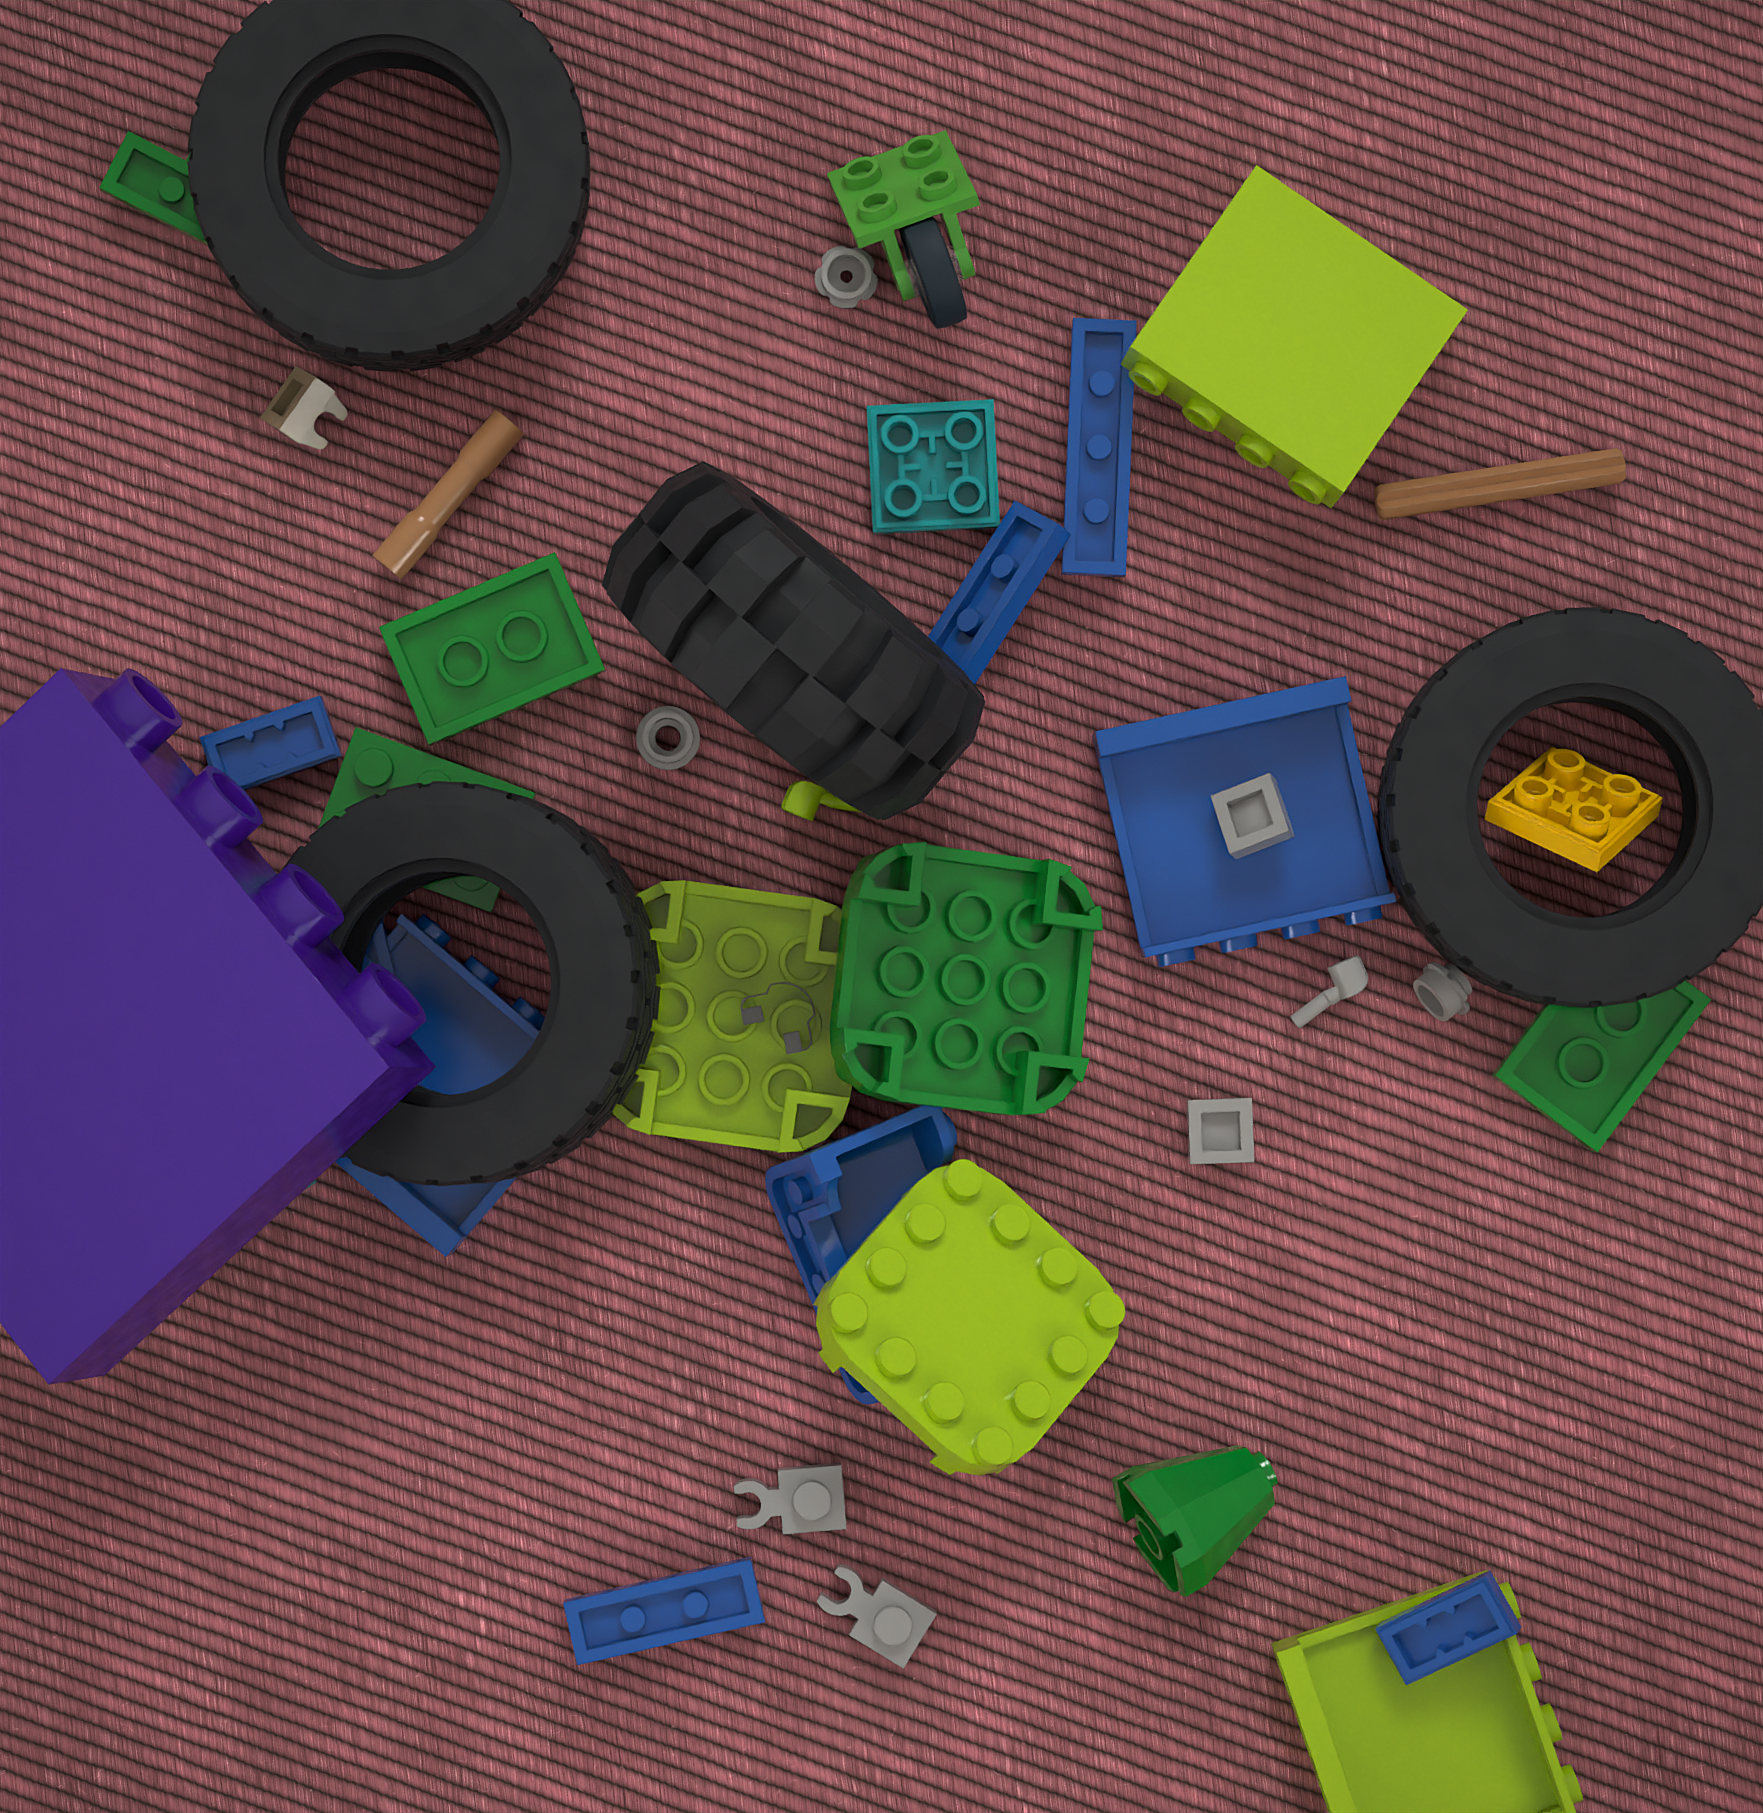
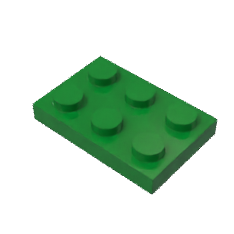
(492, 649)
(382, 764)
(1595, 1062)

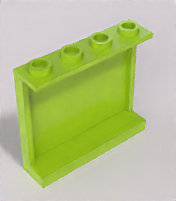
(1292, 338)
(1438, 1745)

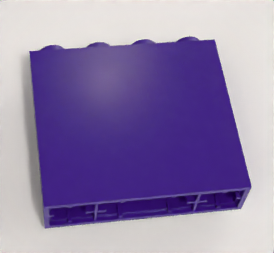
(165, 1025)

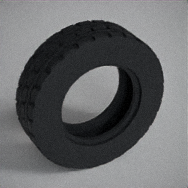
(388, 316)
(1434, 837)
(596, 955)

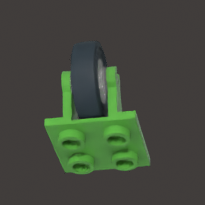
(904, 193)

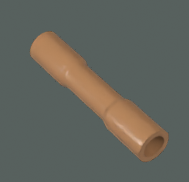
(474, 463)

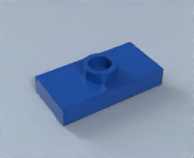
(274, 744)
(1448, 1627)

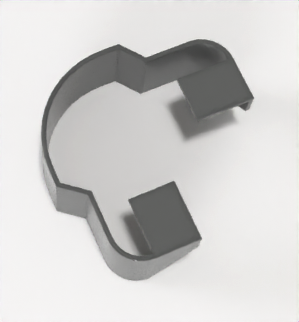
(791, 1039)

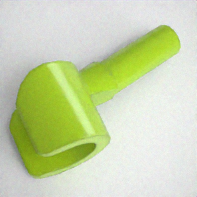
(805, 797)

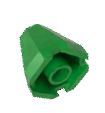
(1195, 1511)

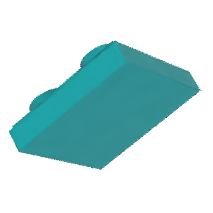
(933, 466)

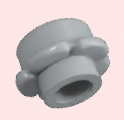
(844, 259)
(1443, 990)

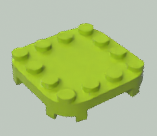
(705, 1067)
(968, 1319)

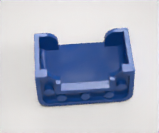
(847, 1187)

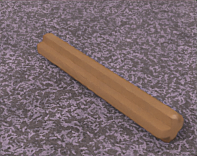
(1499, 484)

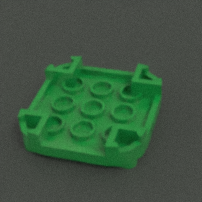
(963, 979)

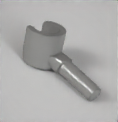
(1348, 979)

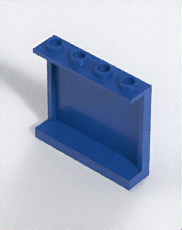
(1171, 843)
(472, 1042)

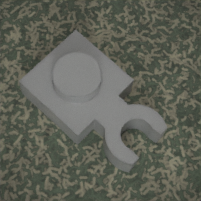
(806, 1499)
(886, 1620)

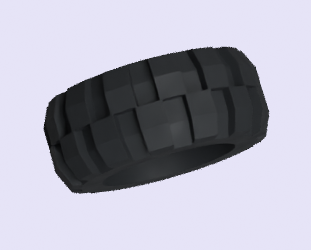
(792, 642)

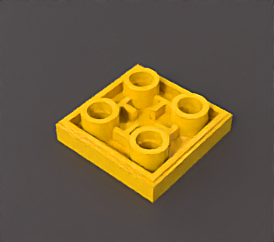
(1574, 808)

